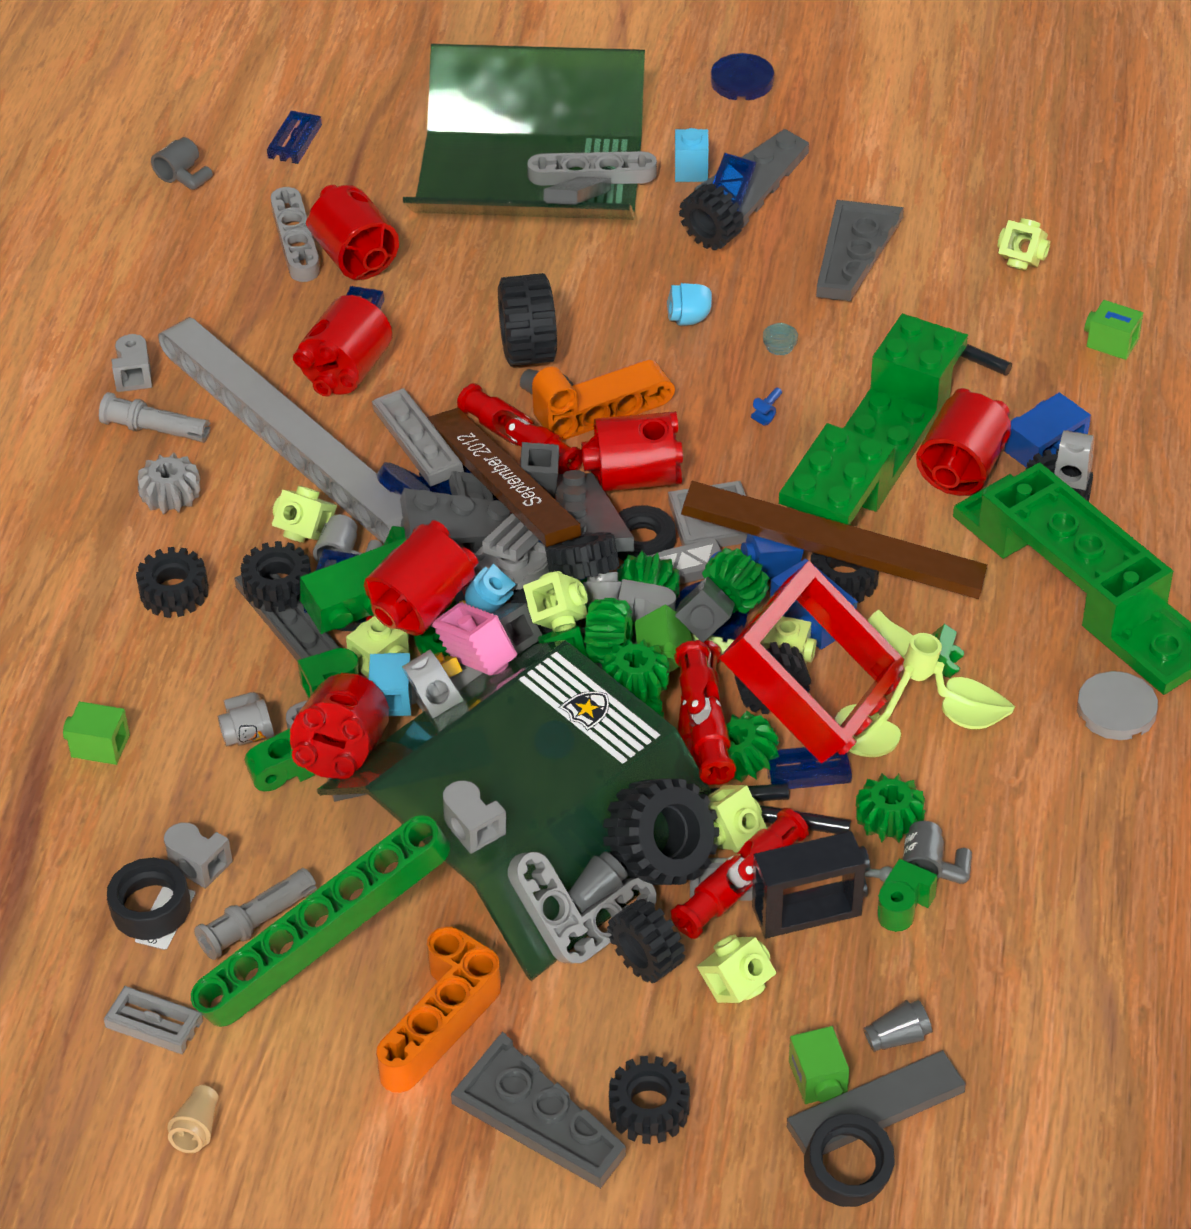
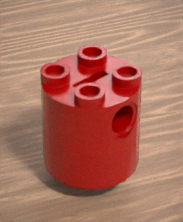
(353, 231)
(343, 345)
(964, 442)
(634, 451)
(419, 579)
(339, 726)

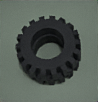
(527, 319)
(689, 831)

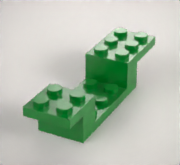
(866, 457)
(1121, 577)

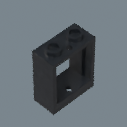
(807, 864)

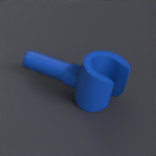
(764, 410)

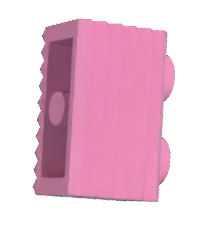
(475, 638)

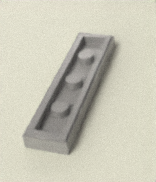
(417, 436)

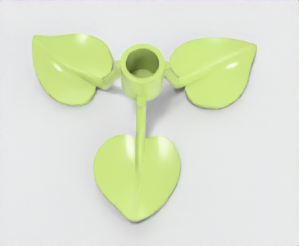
(965, 701)

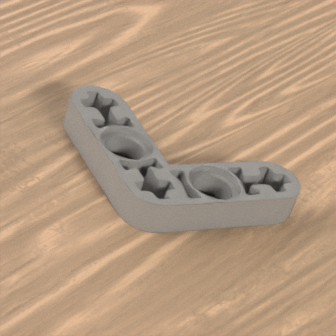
(569, 920)

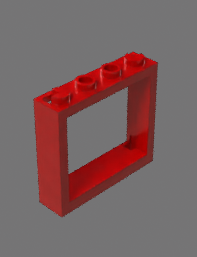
(783, 694)

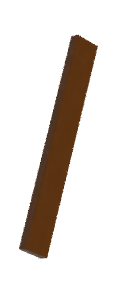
(834, 539)

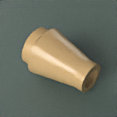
(193, 1122)

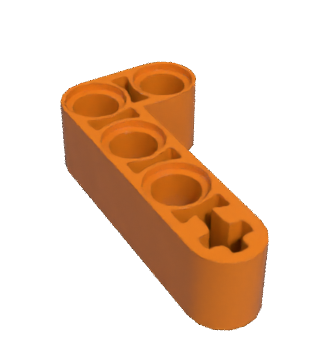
(623, 392)
(466, 977)

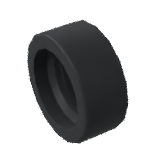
(153, 923)
(860, 1128)

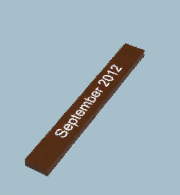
(506, 479)

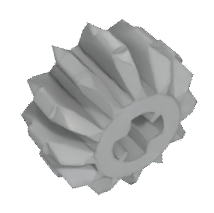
(168, 483)

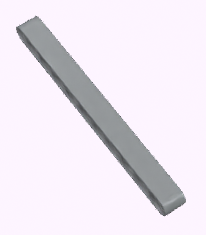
(283, 426)

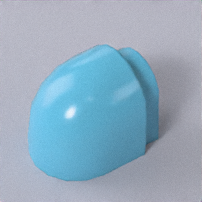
(689, 303)
(489, 589)

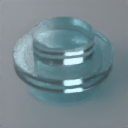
(780, 338)

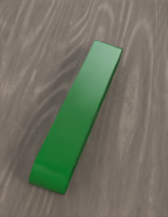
(300, 922)

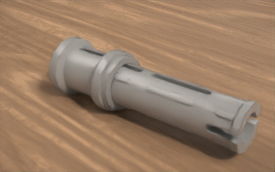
(138, 415)
(240, 921)

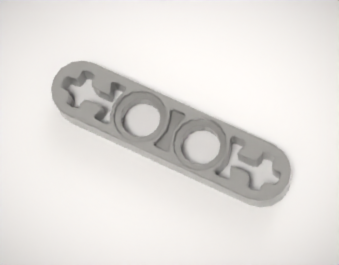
(629, 167)
(295, 233)

